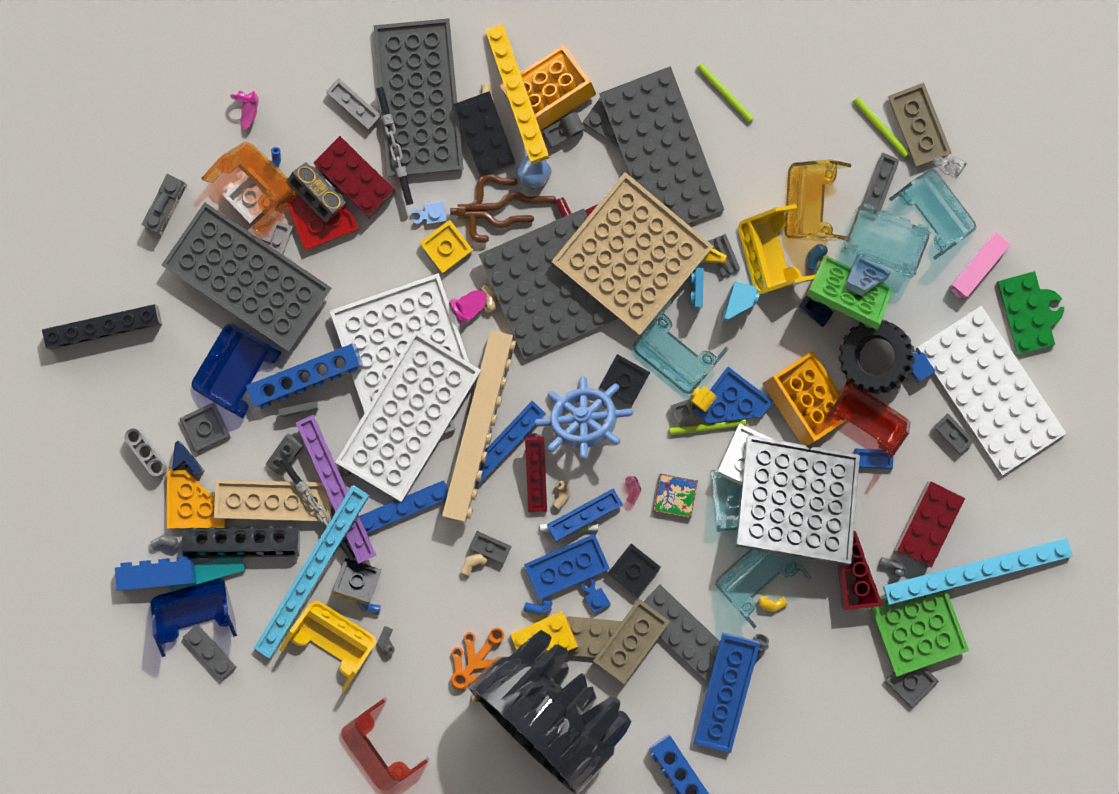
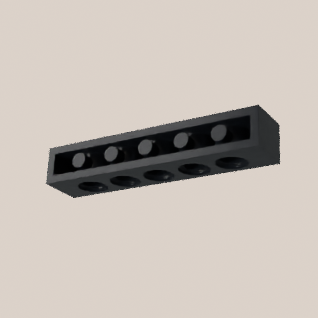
(101, 327)
(231, 549)

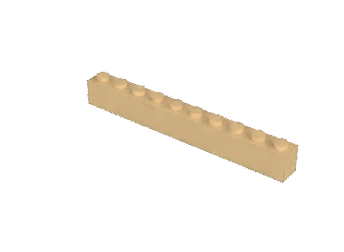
(478, 426)

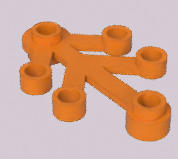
(474, 661)

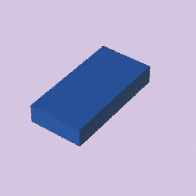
(874, 459)

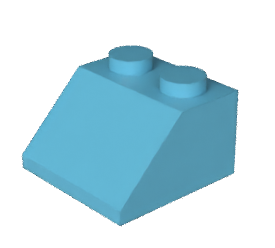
(740, 300)

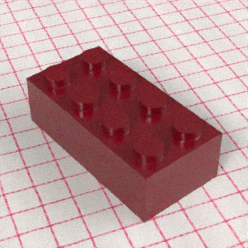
(354, 177)
(929, 524)

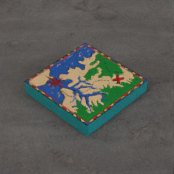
(675, 495)

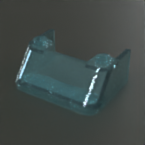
(939, 208)
(673, 357)
(751, 575)

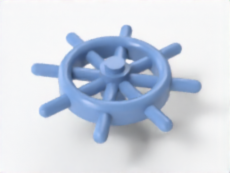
(583, 418)

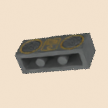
(316, 191)
(164, 204)

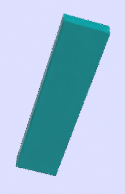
(214, 569)

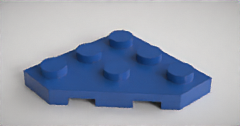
(735, 400)

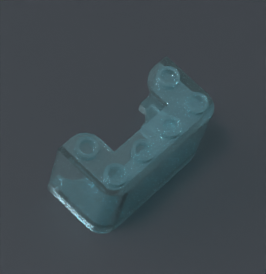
(886, 240)

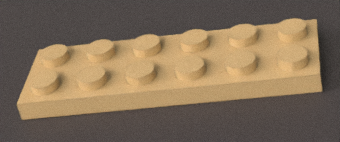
(268, 500)

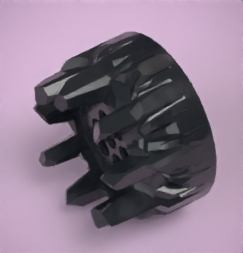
(551, 720)

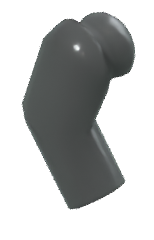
(166, 540)
(893, 564)
(384, 641)

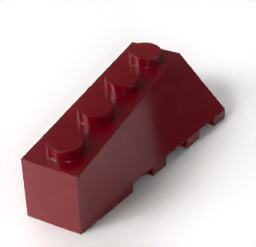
(856, 581)

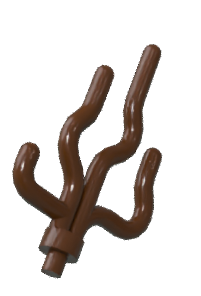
(477, 208)

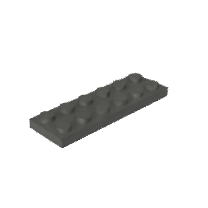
(685, 633)

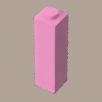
(979, 266)

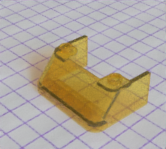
(807, 190)

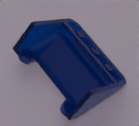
(231, 367)

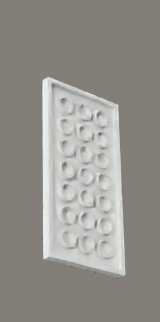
(991, 390)
(408, 416)

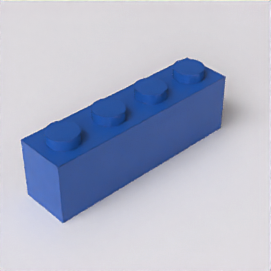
(155, 575)

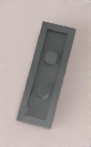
(881, 181)
(209, 651)

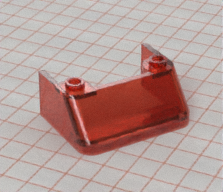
(871, 416)
(355, 737)

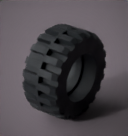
(894, 375)

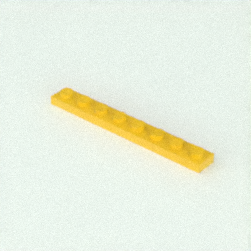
(517, 94)

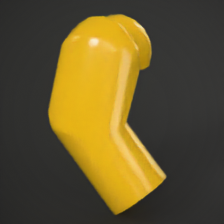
(771, 606)

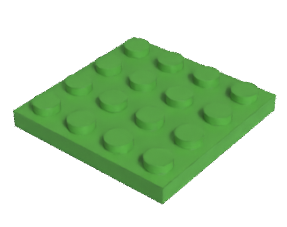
(829, 289)
(919, 631)

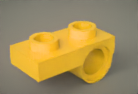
(702, 398)

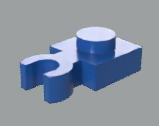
(596, 598)

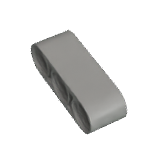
(137, 447)

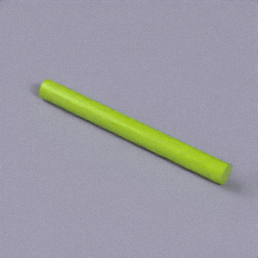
(726, 94)
(881, 127)
(706, 427)

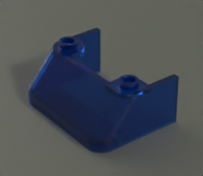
(190, 607)

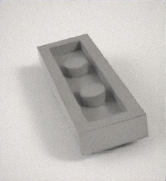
(353, 104)

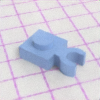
(433, 214)

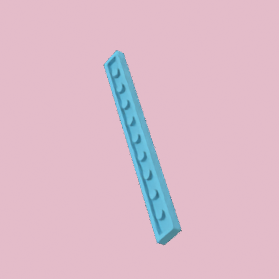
(311, 571)
(977, 571)

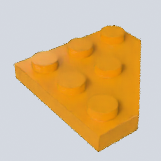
(189, 503)

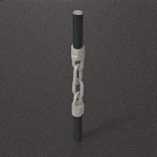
(401, 170)
(301, 486)

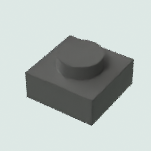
(682, 411)

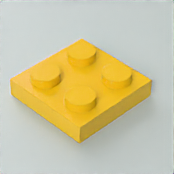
(446, 246)

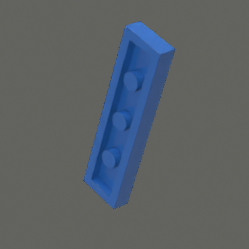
(584, 515)

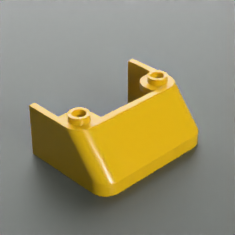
(765, 253)
(333, 634)

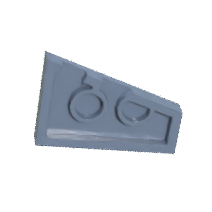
(865, 276)

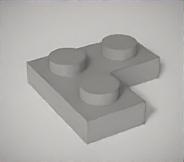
(278, 236)

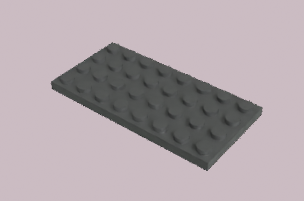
(421, 93)
(662, 144)
(246, 276)

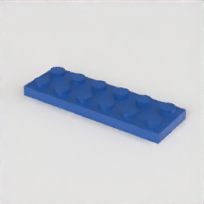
(726, 692)

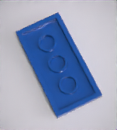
(567, 566)

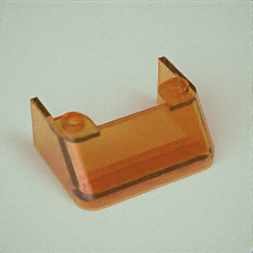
(264, 173)

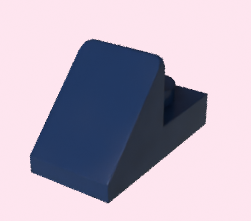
(815, 310)
(181, 456)

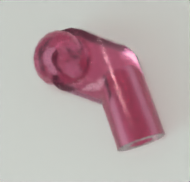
(634, 488)

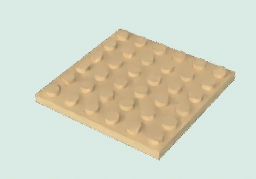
(632, 253)

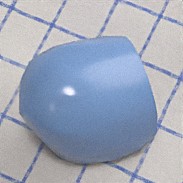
(535, 174)

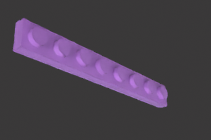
(334, 484)

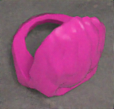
(249, 107)
(468, 305)

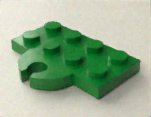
(1029, 312)

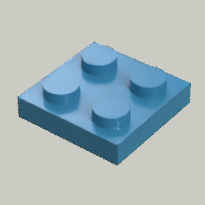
(696, 281)

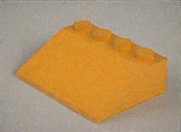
(555, 86)
(803, 397)

